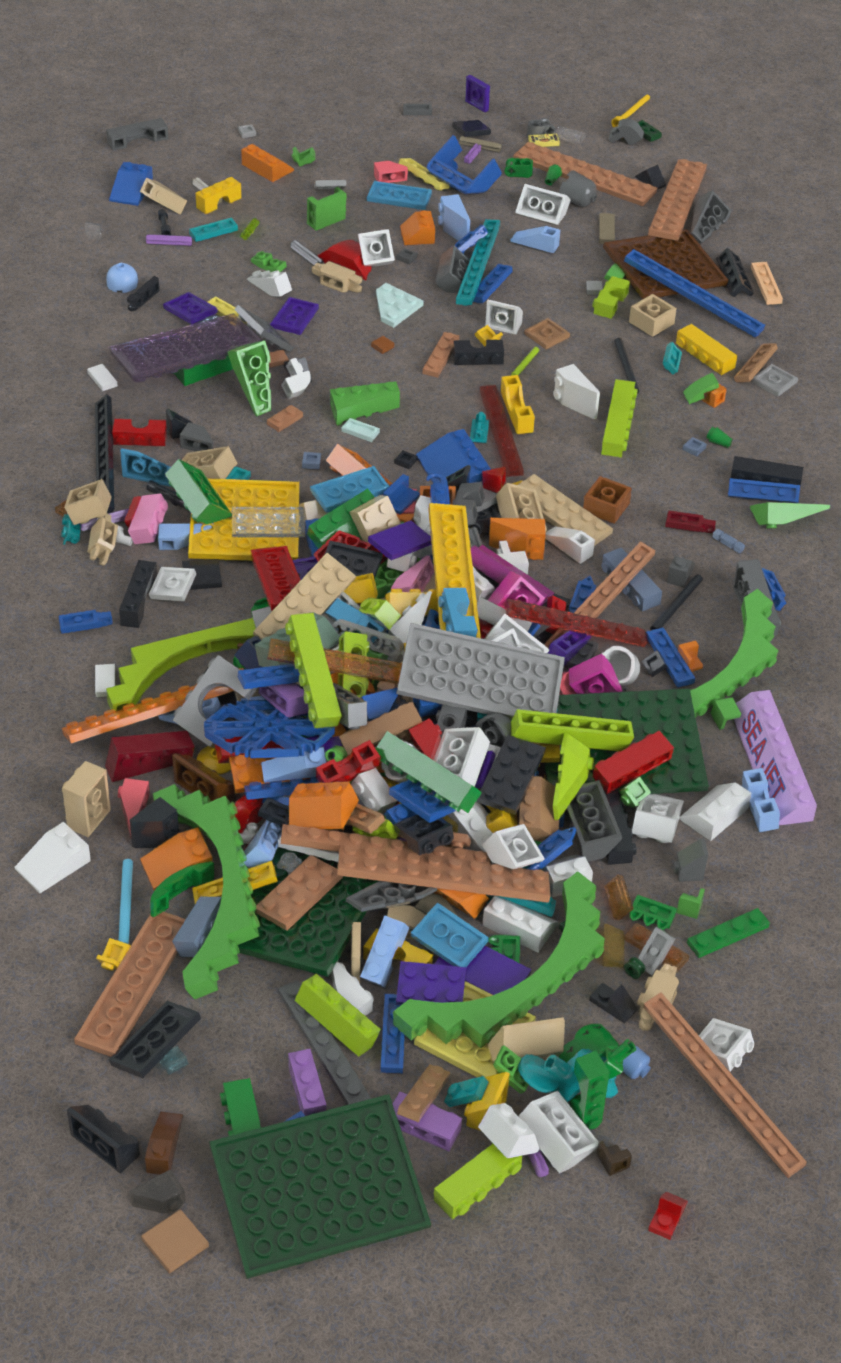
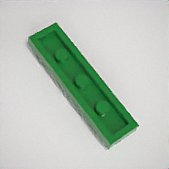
(728, 933)

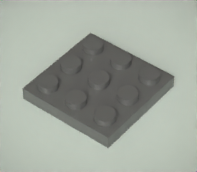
(263, 329)

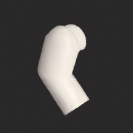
(121, 538)
(249, 832)

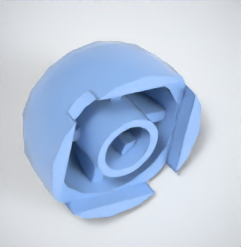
(122, 278)

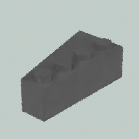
(748, 579)

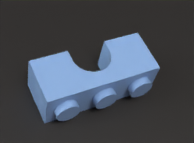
(762, 807)
(379, 962)

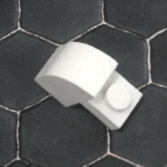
(299, 380)
(517, 559)

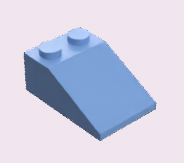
(453, 216)

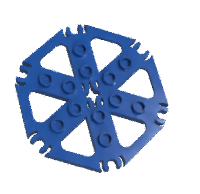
(260, 729)

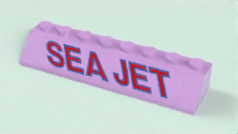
(771, 749)

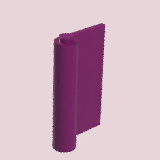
(499, 568)

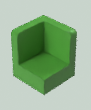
(724, 710)
(690, 905)

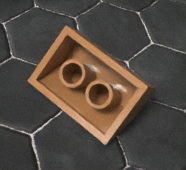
(537, 809)

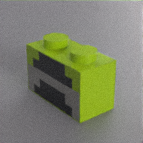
(380, 611)

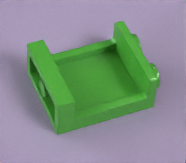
(326, 210)

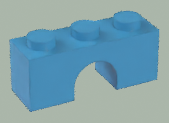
(454, 607)

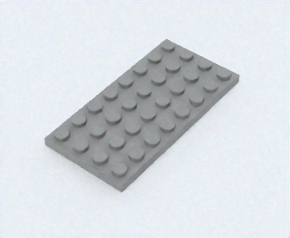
(478, 673)

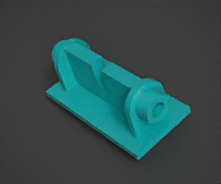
(479, 428)
(70, 531)

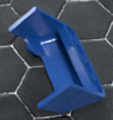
(445, 169)

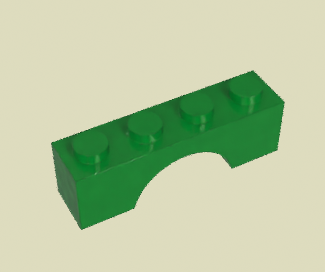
(593, 1084)

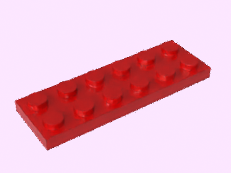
(275, 573)

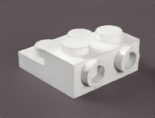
(727, 1042)

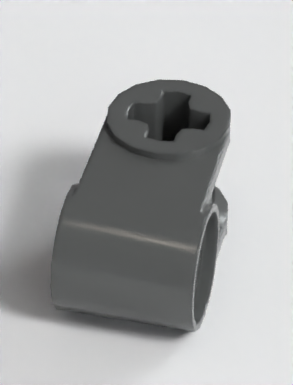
(540, 126)

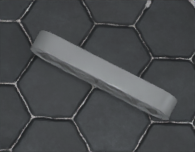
(387, 650)

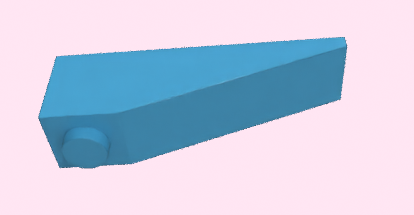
(143, 467)

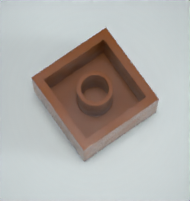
(607, 499)

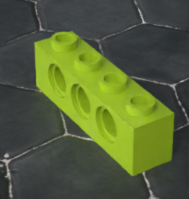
(358, 644)

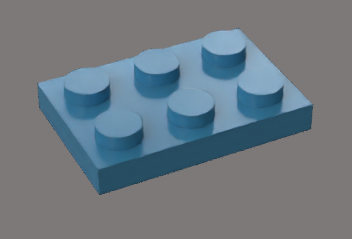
(449, 936)

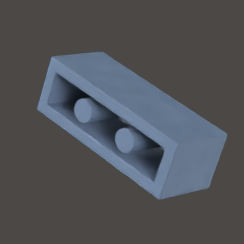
(197, 926)

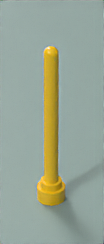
(615, 121)

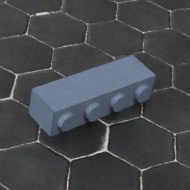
(640, 589)

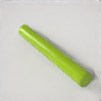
(526, 361)

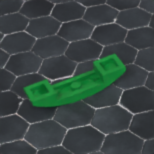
(179, 882)

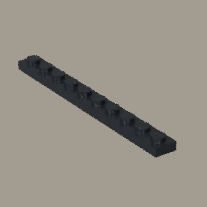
(104, 445)

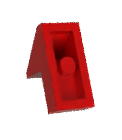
(667, 1215)

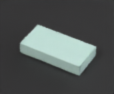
(360, 430)

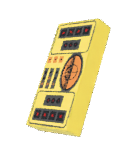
(545, 139)

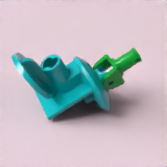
(559, 1076)

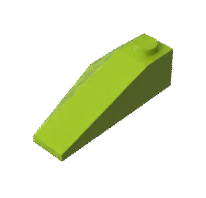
(571, 773)

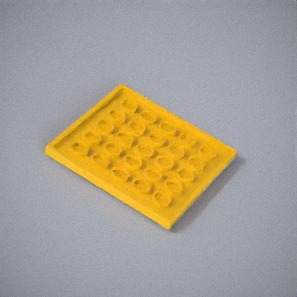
(218, 541)

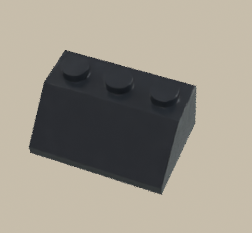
(103, 1136)

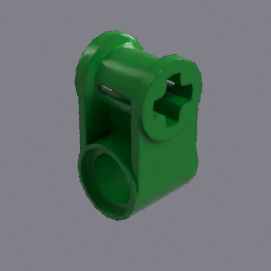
(519, 167)

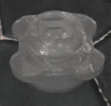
(289, 862)

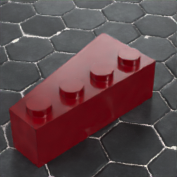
(145, 753)

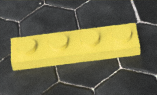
(422, 172)

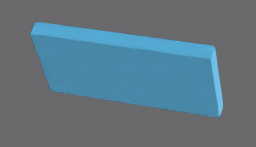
(399, 195)
(341, 489)

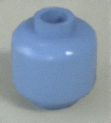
(636, 1064)

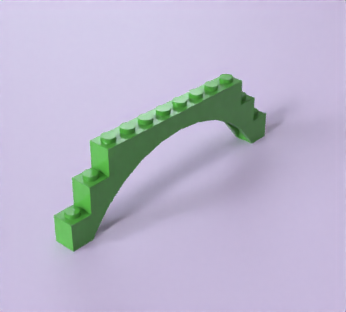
(751, 659)
(236, 915)
(485, 1016)

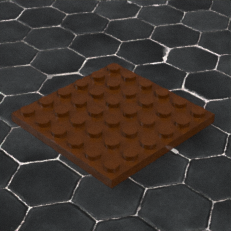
(681, 256)

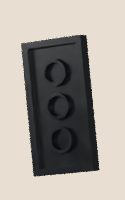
(511, 774)
(154, 1039)

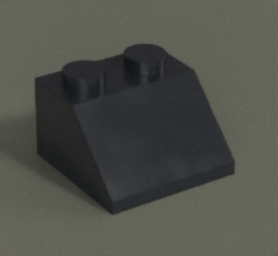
(154, 825)

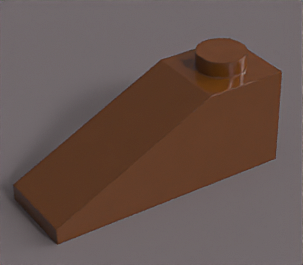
(163, 1143)

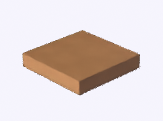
(547, 333)
(175, 1241)

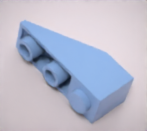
(541, 238)
(176, 535)
(263, 844)

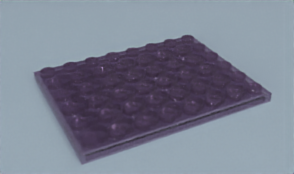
(182, 347)

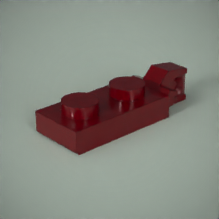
(689, 522)

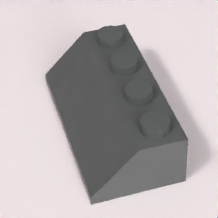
(594, 822)

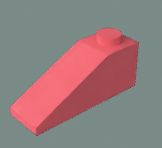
(134, 797)

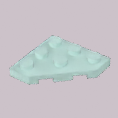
(395, 304)

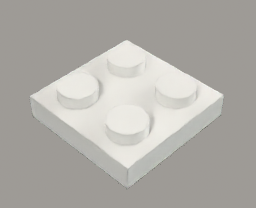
(172, 584)

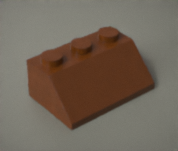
(195, 776)

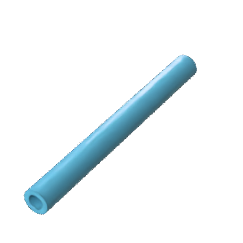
(125, 903)

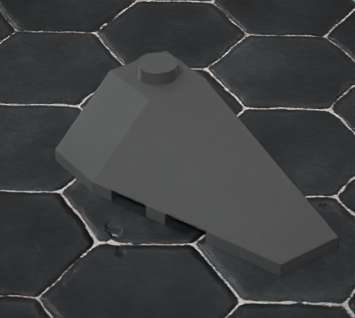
(708, 216)
(387, 895)

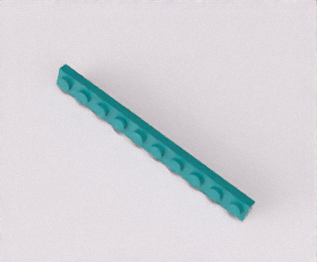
(477, 264)

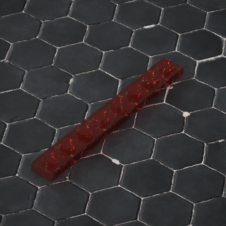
(501, 431)
(575, 622)

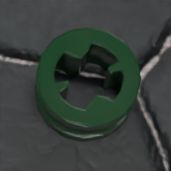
(634, 968)

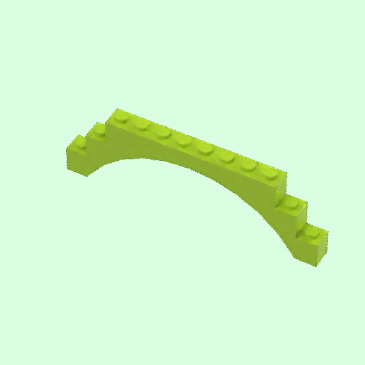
(157, 658)

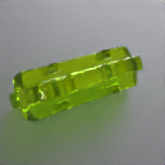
(250, 228)

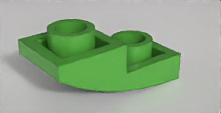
(266, 262)
(615, 271)
(696, 390)
(508, 1062)

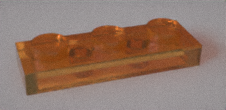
(638, 937)

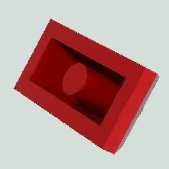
(426, 737)
(248, 812)

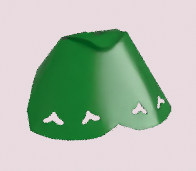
(594, 1041)

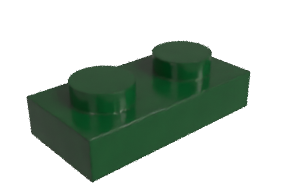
(650, 132)

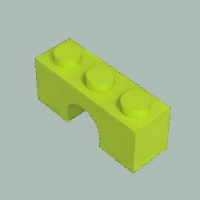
(607, 300)

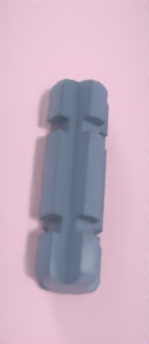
(728, 540)

